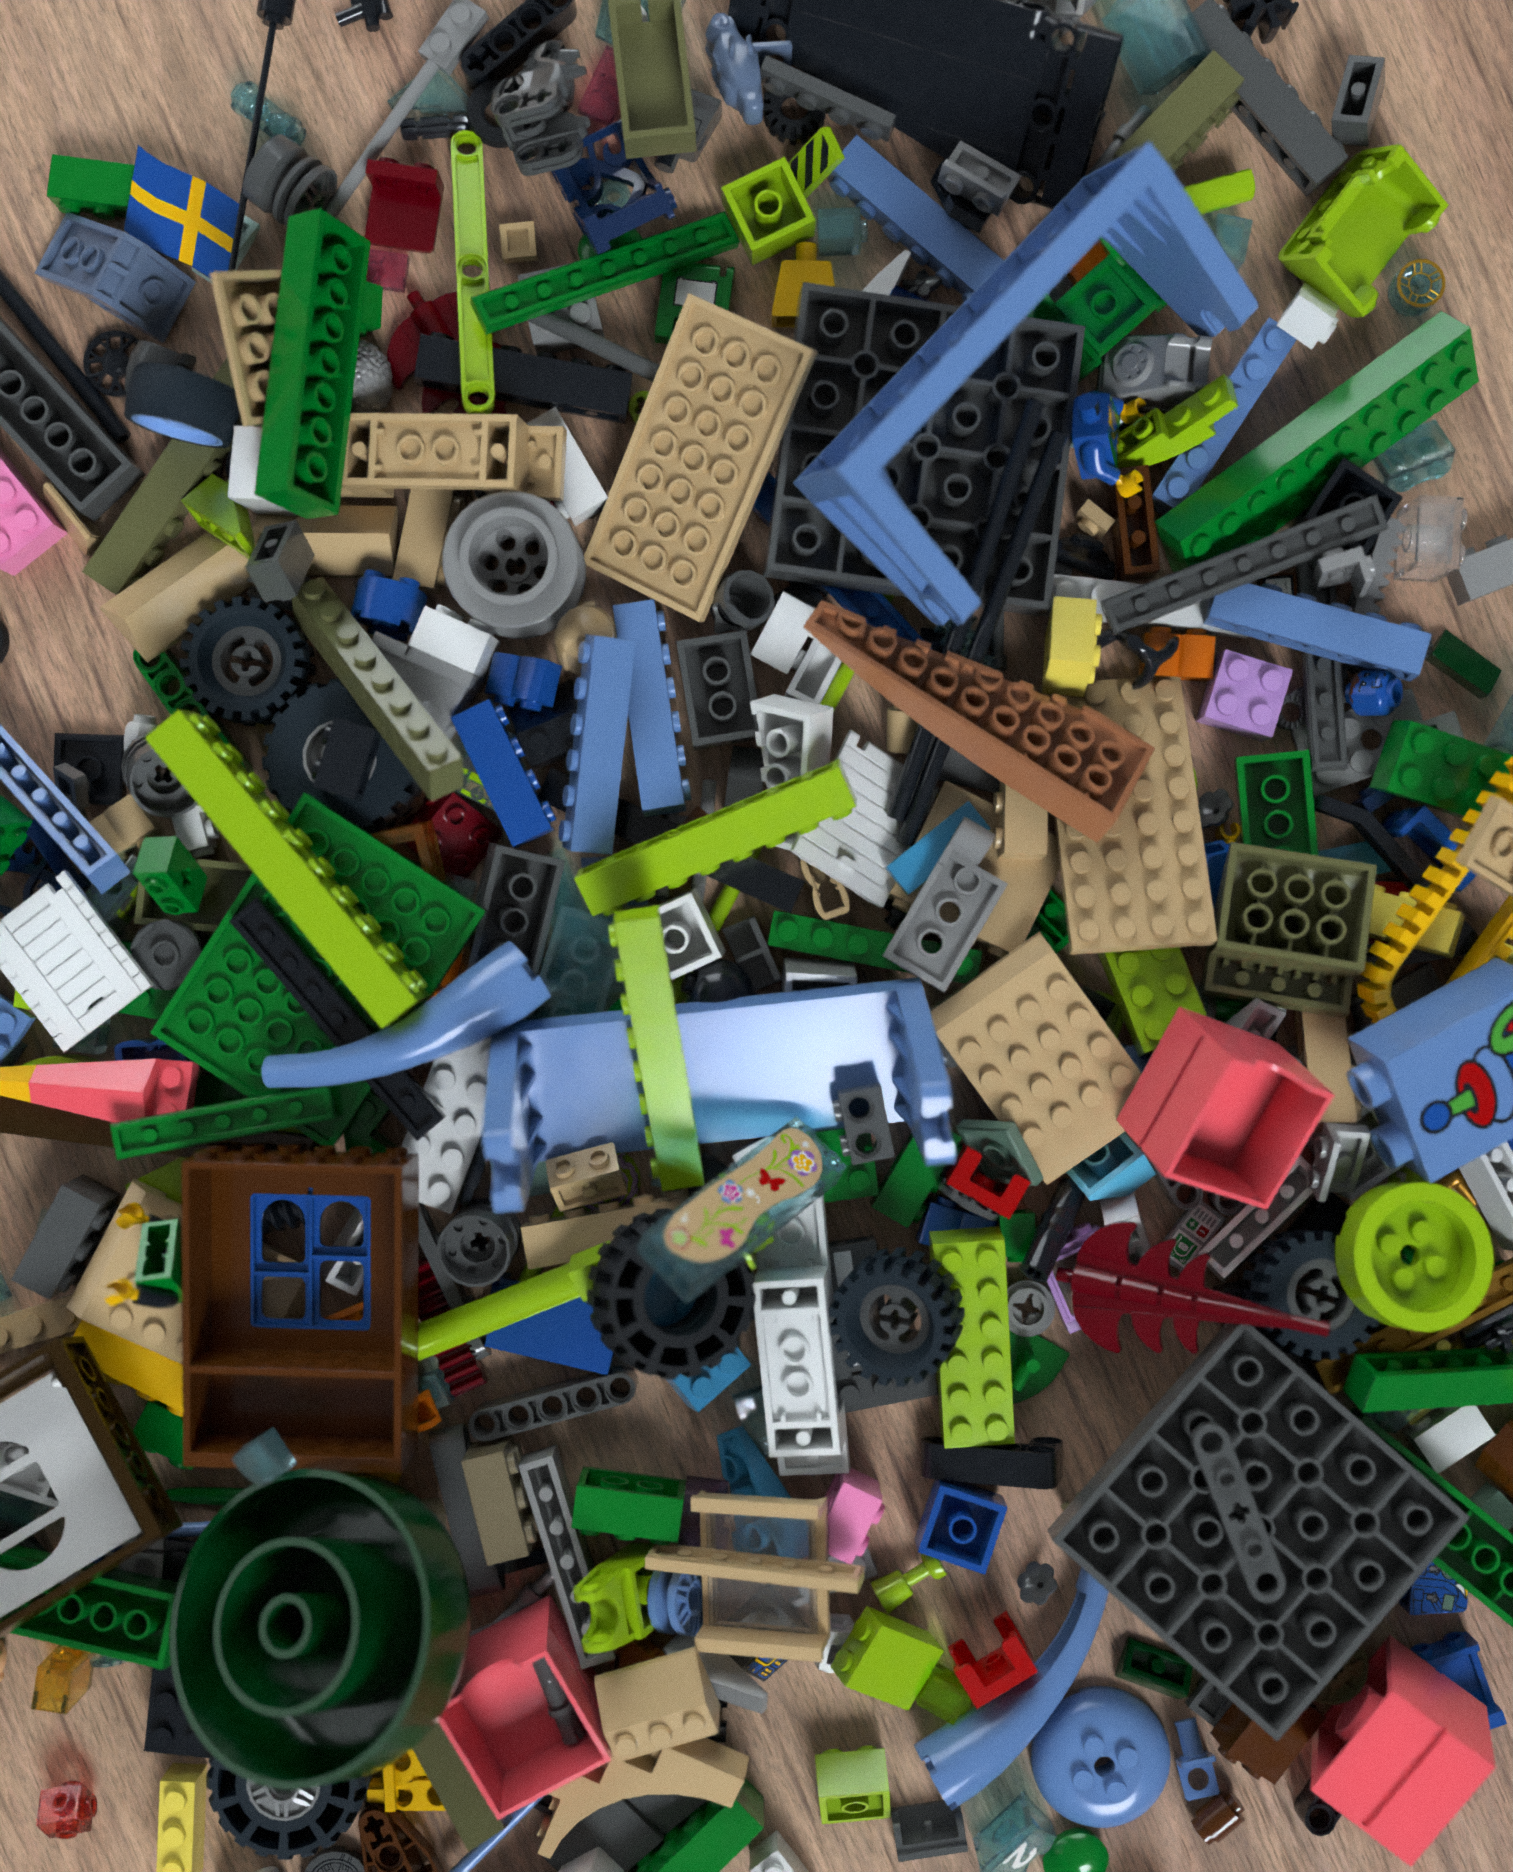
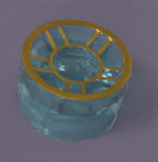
(1424, 276)

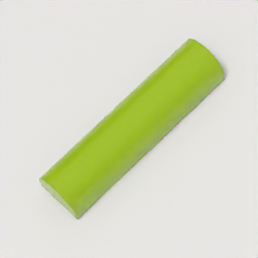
(1222, 191)

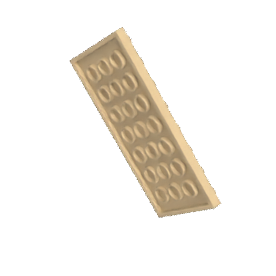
(698, 456)
(1149, 871)

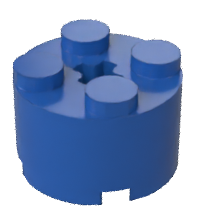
(388, 604)

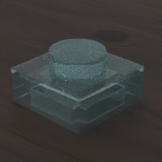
(438, 1387)

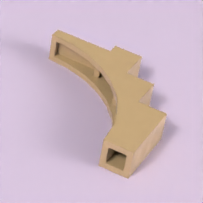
(689, 1769)

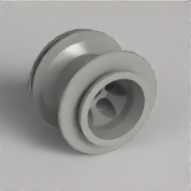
(479, 536)

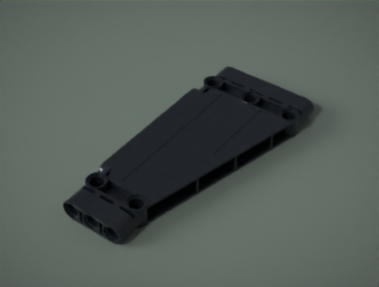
(960, 74)

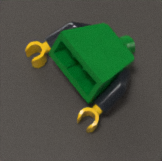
(158, 1261)

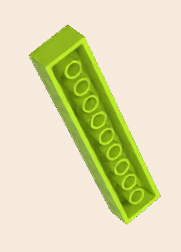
(288, 866)

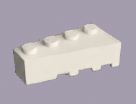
(792, 740)

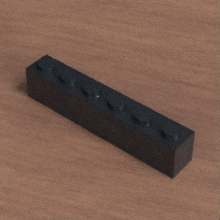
(531, 379)

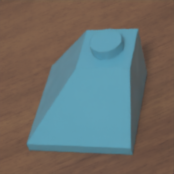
(1112, 1170)

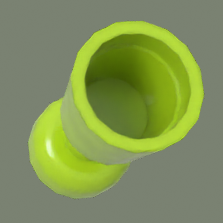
(896, 1586)

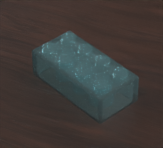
(578, 964)

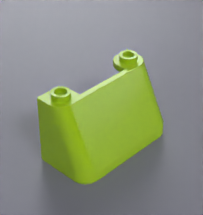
(1361, 225)

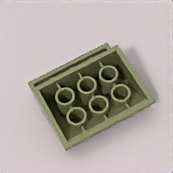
(1289, 929)

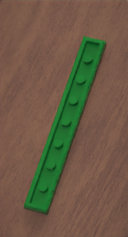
(604, 272)

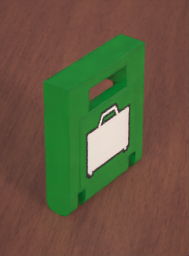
(697, 279)

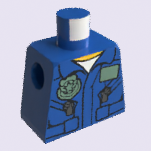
(1434, 1594)

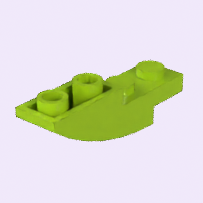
(1188, 424)

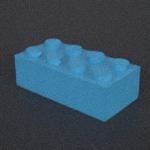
(666, 1308)

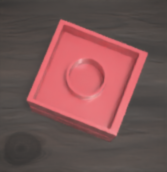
(1223, 1109)
(502, 1716)
(1402, 1752)

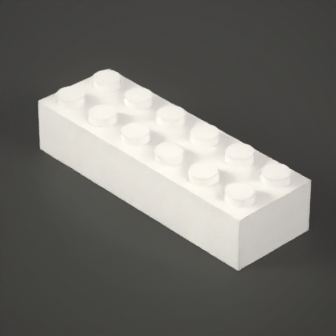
(449, 1149)

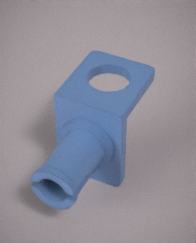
(1194, 1757)

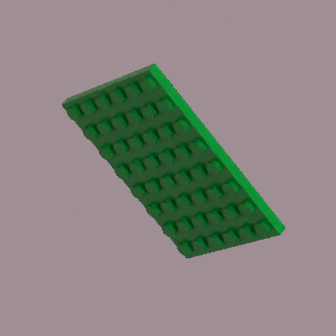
(239, 1012)

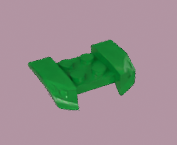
(1106, 302)

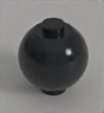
(716, 982)

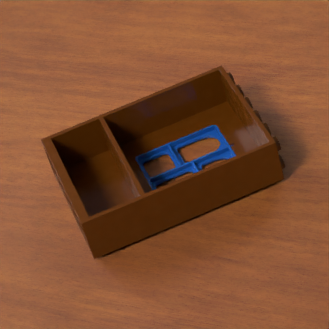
(328, 1387)

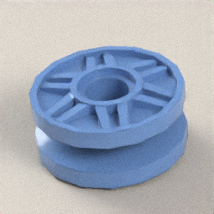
(675, 1603)

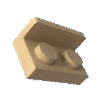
(585, 1177)

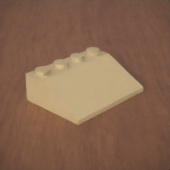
(247, 318)

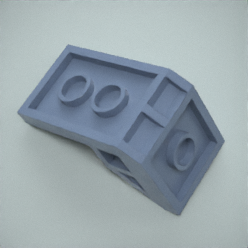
(116, 274)

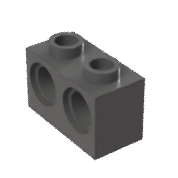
(871, 1122)

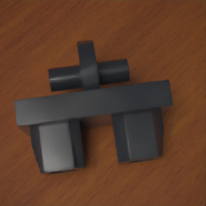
(1491, 1331)

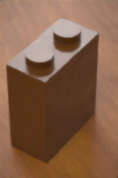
(1257, 1751)

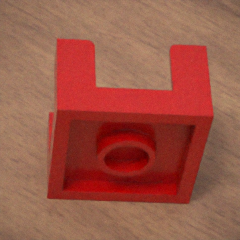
(982, 1188)
(997, 1670)

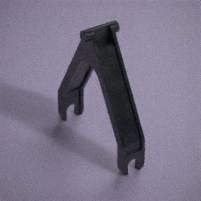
(1397, 861)

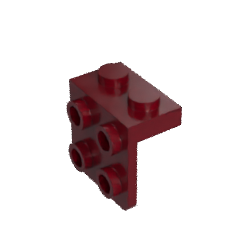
(403, 205)
(460, 832)

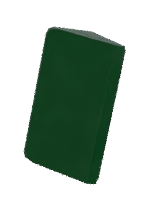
(1464, 665)
(1154, 1669)

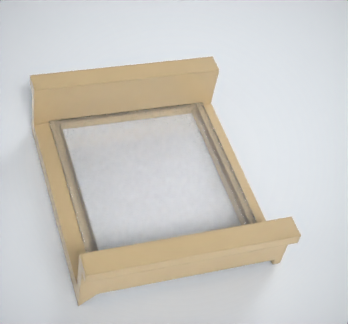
(758, 1616)

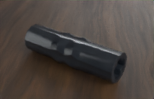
(1052, 1231)

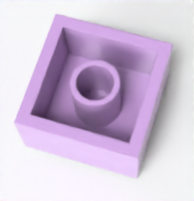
(1244, 695)

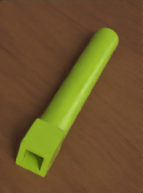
(508, 1305)

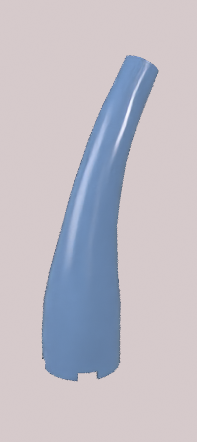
(465, 1012)
(988, 1739)

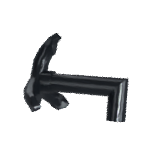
(1146, 654)

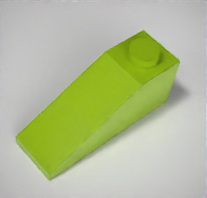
(221, 515)

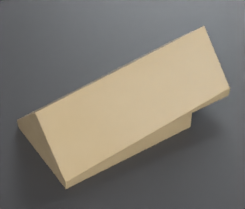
(346, 542)
(170, 597)

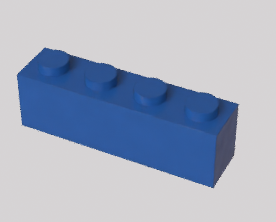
(503, 773)

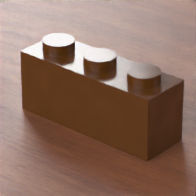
(1134, 530)

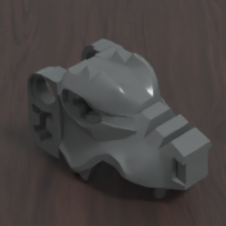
(535, 110)

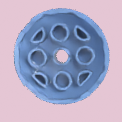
(1097, 1725)

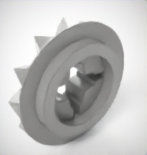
(1035, 1322)

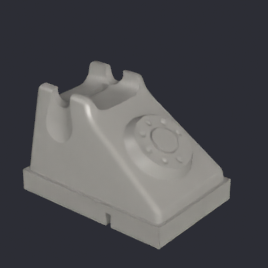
(1155, 368)
(435, 683)

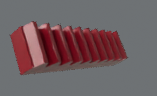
(458, 1363)

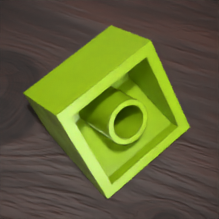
(853, 1785)

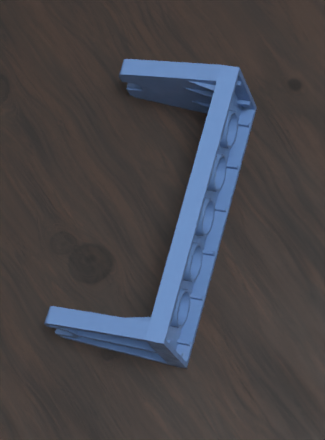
(1153, 227)
(748, 1068)

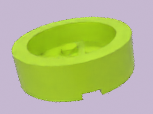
(1447, 1269)

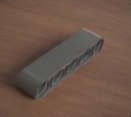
(541, 1414)
(447, 1451)

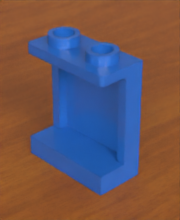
(1425, 832)
(1459, 1661)

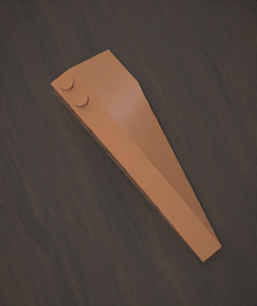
(1034, 743)

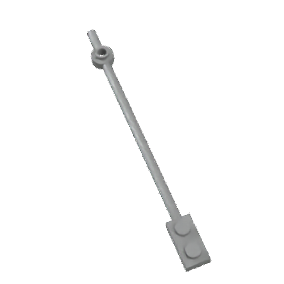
(442, 52)

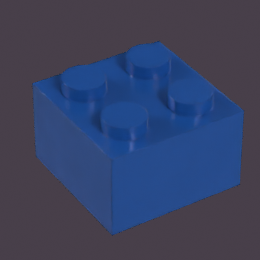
(961, 1524)

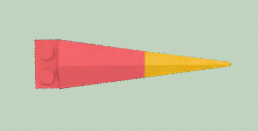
(105, 1088)

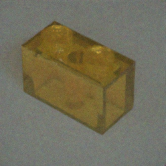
(62, 1680)

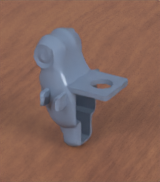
(738, 65)

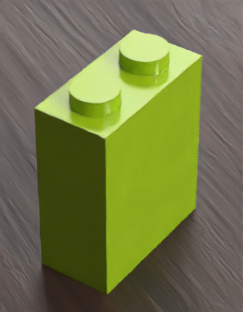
(886, 1658)

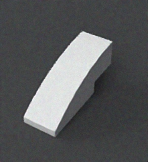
(814, 674)

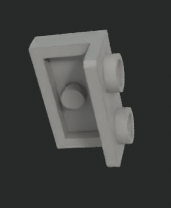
(978, 179)
(1344, 566)
(1337, 1159)

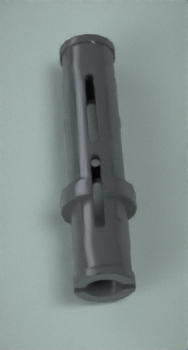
(559, 1704)

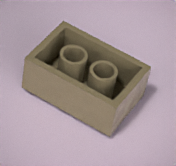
(499, 1499)

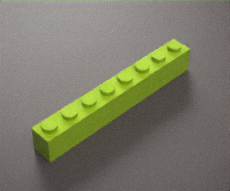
(717, 838)
(659, 1047)

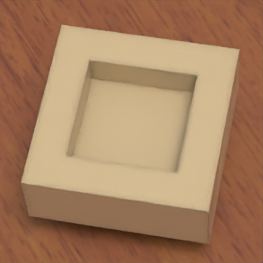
(518, 242)
(1093, 519)

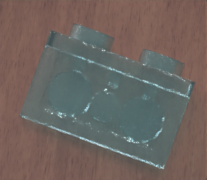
(1416, 458)

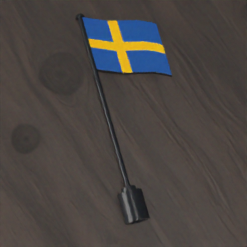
(188, 215)

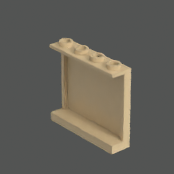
(1026, 879)

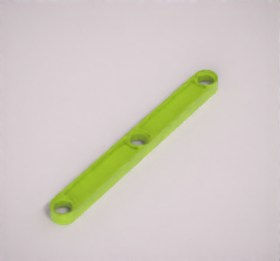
(471, 249)

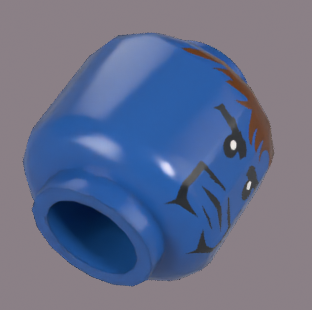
(1374, 693)

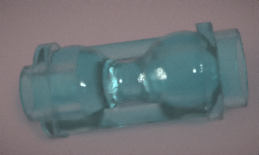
(274, 120)

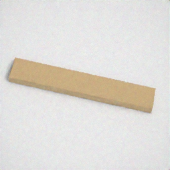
(756, 1567)

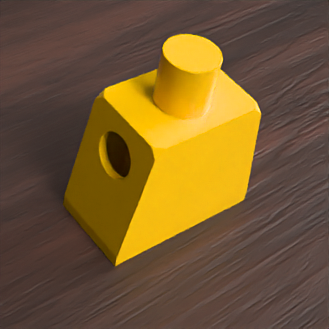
(791, 278)

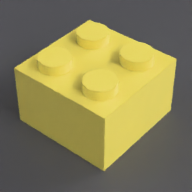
(1071, 646)

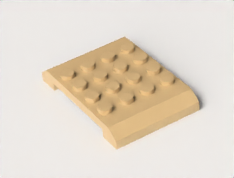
(1039, 1055)
(161, 1327)

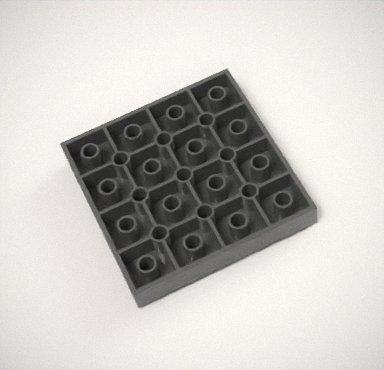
(950, 462)
(1333, 1497)

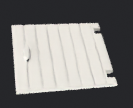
(867, 836)
(65, 960)

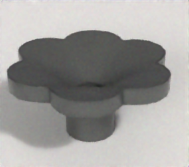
(1214, 808)
(1037, 1583)

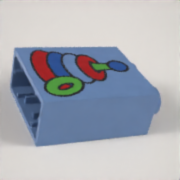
(1441, 1074)

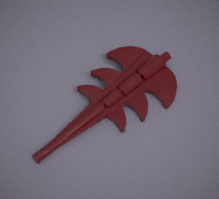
(402, 353)
(1110, 1285)

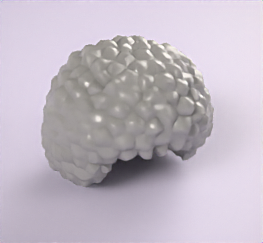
(372, 380)

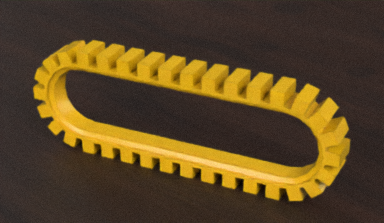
(1429, 903)

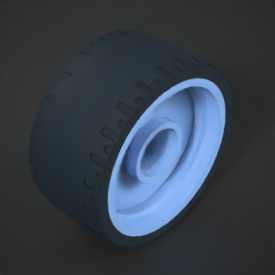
(182, 405)

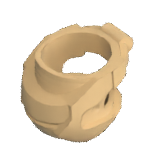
(572, 629)

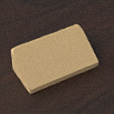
(75, 523)

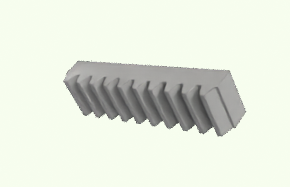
(1382, 555)

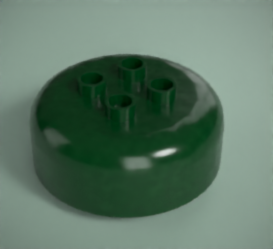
(319, 1628)

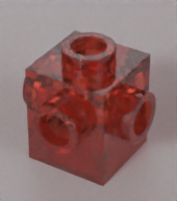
(66, 1810)

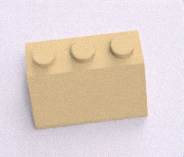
(657, 1704)

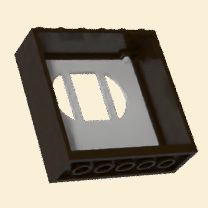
(92, 1467)

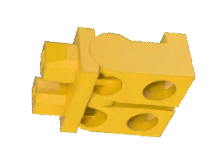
(404, 1787)

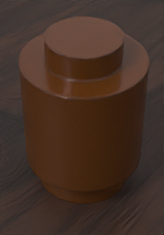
(1218, 1817)

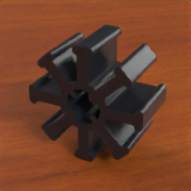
(1266, 14)

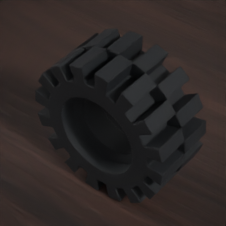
(786, 127)

